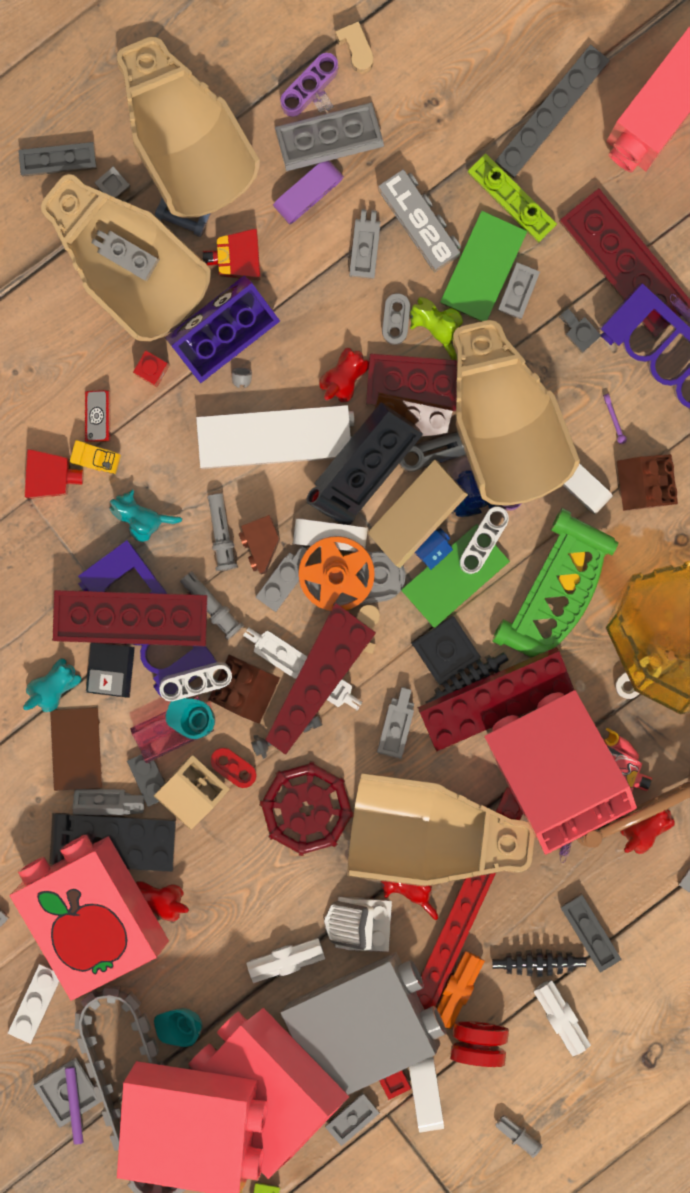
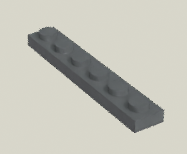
(552, 111)

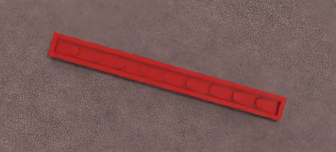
(460, 921)

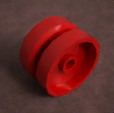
(479, 1044)

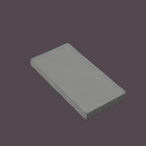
(329, 136)

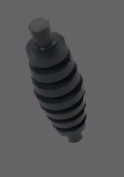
(475, 675)
(568, 962)

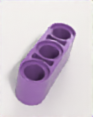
(313, 73)
(308, 191)

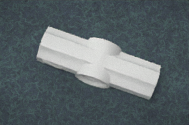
(285, 960)
(561, 1018)

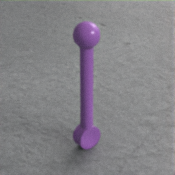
(621, 439)

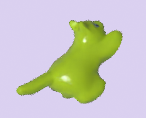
(440, 324)

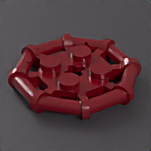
(314, 796)

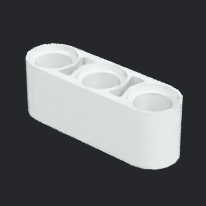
(588, 490)
(492, 531)
(308, 532)
(208, 684)
(426, 1095)

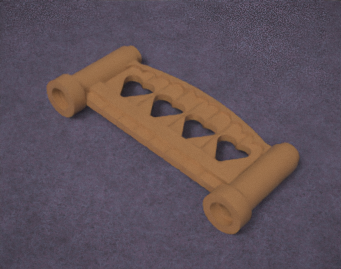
(643, 811)

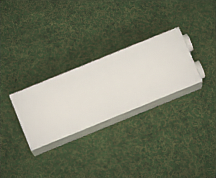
(273, 436)

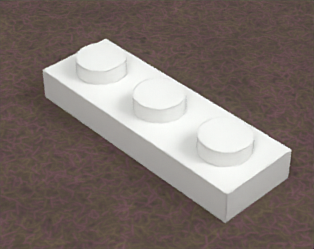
(34, 1004)

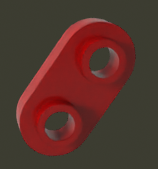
(233, 767)

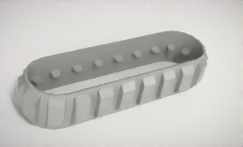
(95, 1066)

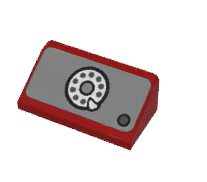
(97, 416)

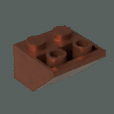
(647, 482)
(262, 541)
(248, 690)

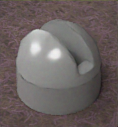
(241, 376)

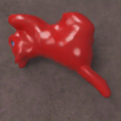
(342, 378)
(643, 834)
(416, 894)
(164, 901)

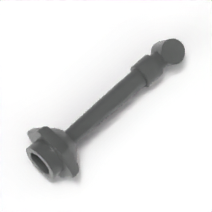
(261, 746)

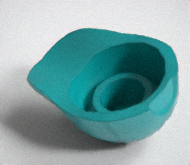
(190, 718)
(178, 1027)

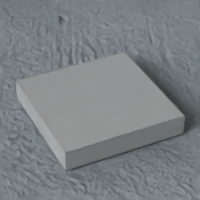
(55, 1096)

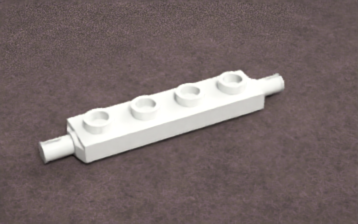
(292, 661)

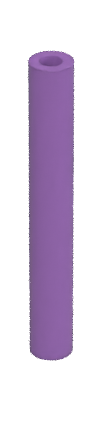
(74, 1105)

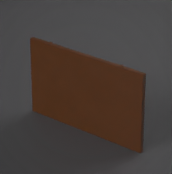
(76, 749)

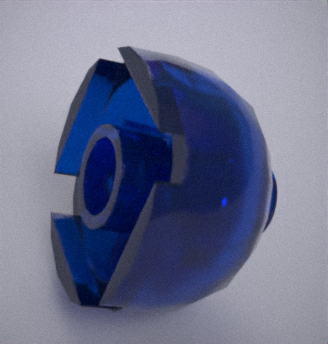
(473, 501)

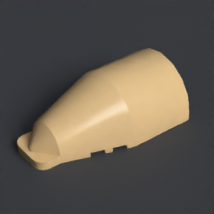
(184, 132)
(140, 306)
(508, 420)
(430, 835)

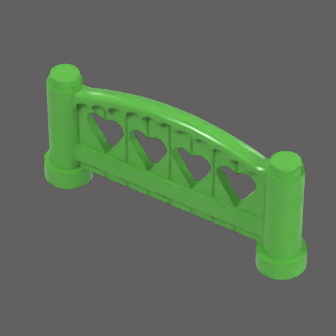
(573, 538)

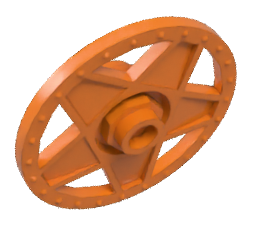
(336, 573)

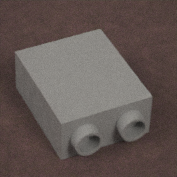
(366, 1023)

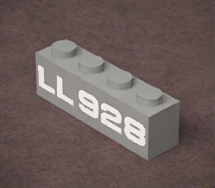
(419, 221)

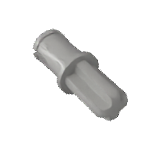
(518, 1136)

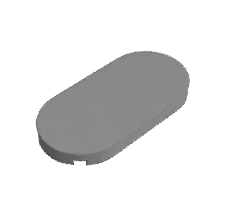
(387, 581)

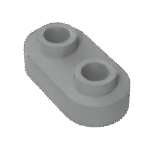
(396, 319)

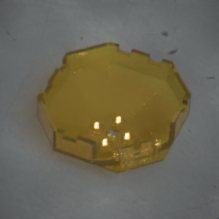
(653, 620)

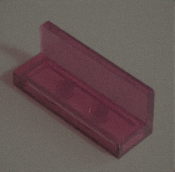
(157, 737)

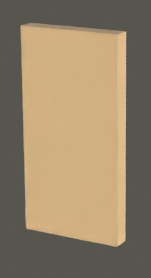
(417, 513)

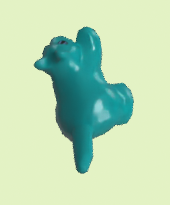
(142, 520)
(48, 689)

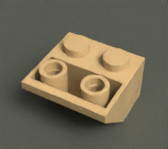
(191, 792)

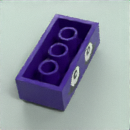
(222, 329)

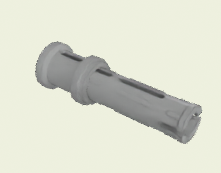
(223, 545)
(219, 614)

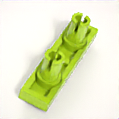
(511, 198)

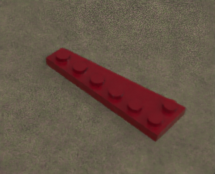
(328, 662)

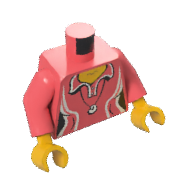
(627, 761)

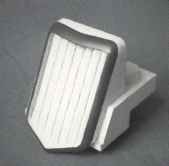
(359, 923)

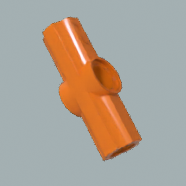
(459, 988)

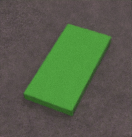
(483, 267)
(446, 586)

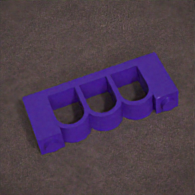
(629, 315)
(111, 569)

